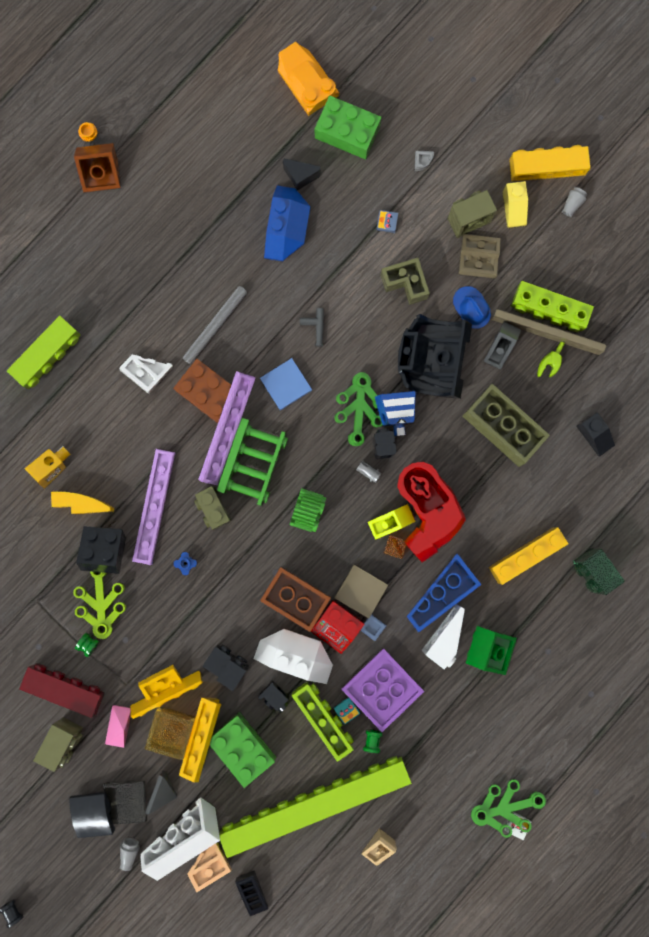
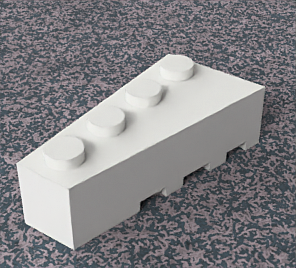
(182, 841)

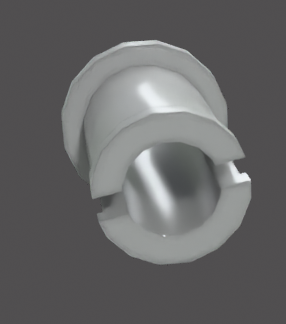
(369, 471)

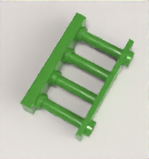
(238, 447)

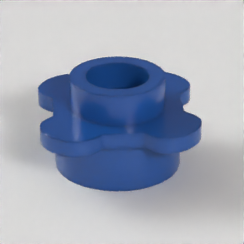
(180, 563)

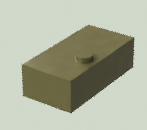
(506, 425)

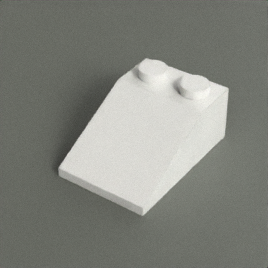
(445, 640)

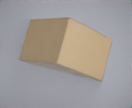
(379, 847)

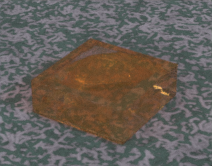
(395, 547)

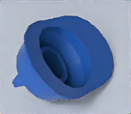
(472, 306)

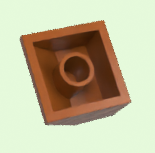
(97, 167)

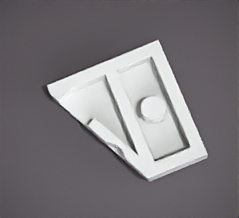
(145, 372)

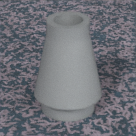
(574, 201)
(128, 853)

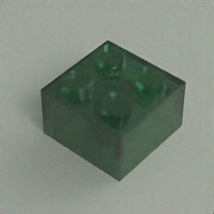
(598, 571)

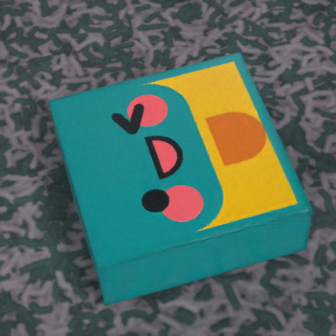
(346, 710)

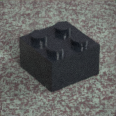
(101, 550)

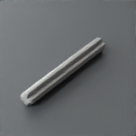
(214, 325)

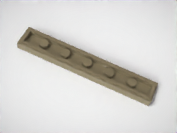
(549, 332)

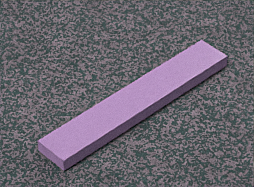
(226, 428)
(153, 507)

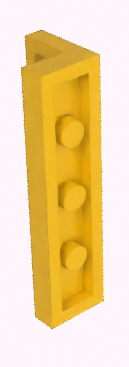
(200, 739)

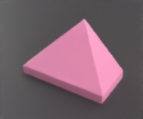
(118, 726)

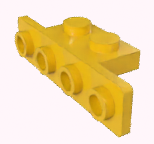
(162, 688)

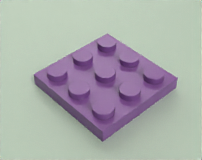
(382, 690)

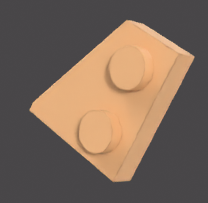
(209, 867)

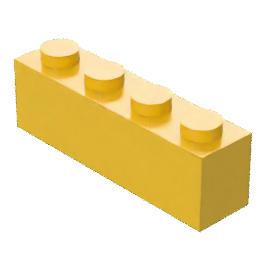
(549, 163)
(528, 555)

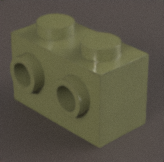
(212, 507)

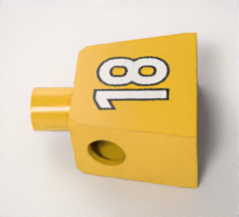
(40, 468)

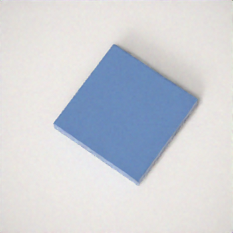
(286, 384)

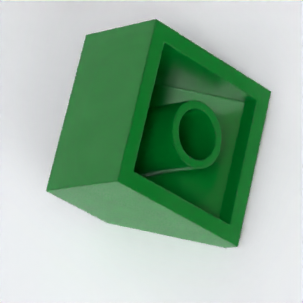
(490, 650)

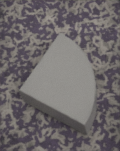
(423, 159)

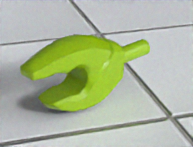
(553, 359)

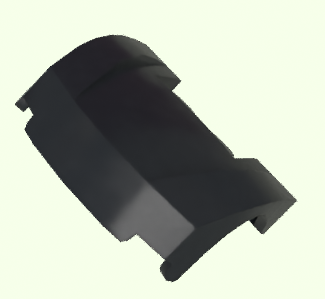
(433, 356)

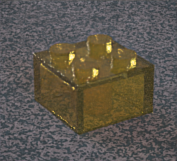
(170, 733)

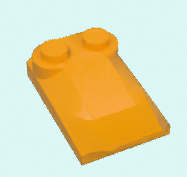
(305, 78)

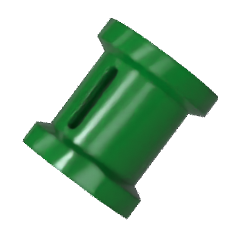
(372, 741)

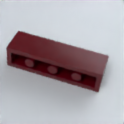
(62, 690)

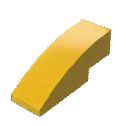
(79, 503)

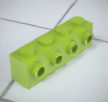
(552, 306)
(44, 353)
(322, 720)

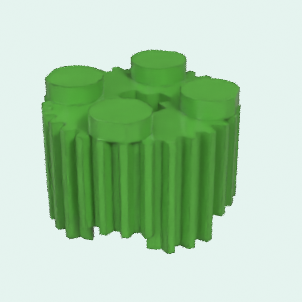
(307, 510)

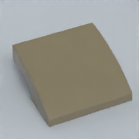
(479, 256)
(361, 591)

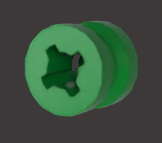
(87, 645)

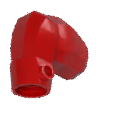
(434, 505)

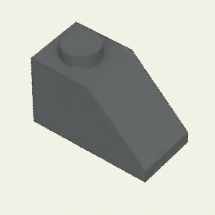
(502, 345)

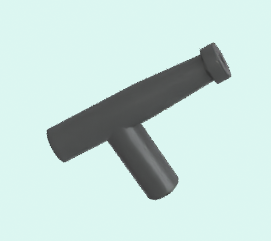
(318, 322)

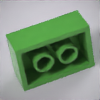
(347, 127)
(242, 749)

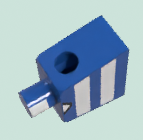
(396, 410)

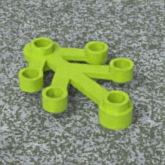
(100, 605)

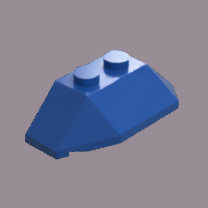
(286, 223)

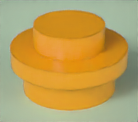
(87, 132)

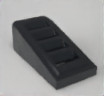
(247, 878)

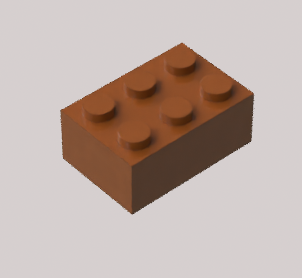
(204, 389)
(295, 599)

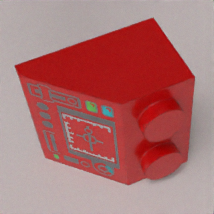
(337, 627)

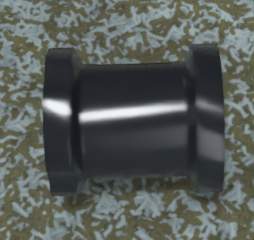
(11, 913)

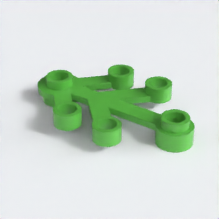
(359, 406)
(505, 809)

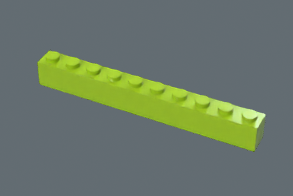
(314, 806)

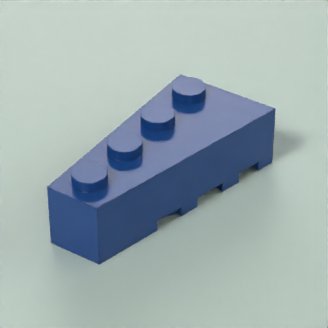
(447, 590)

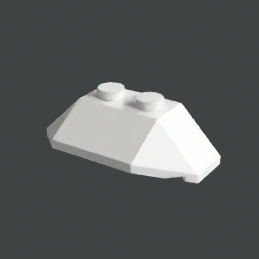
(295, 655)

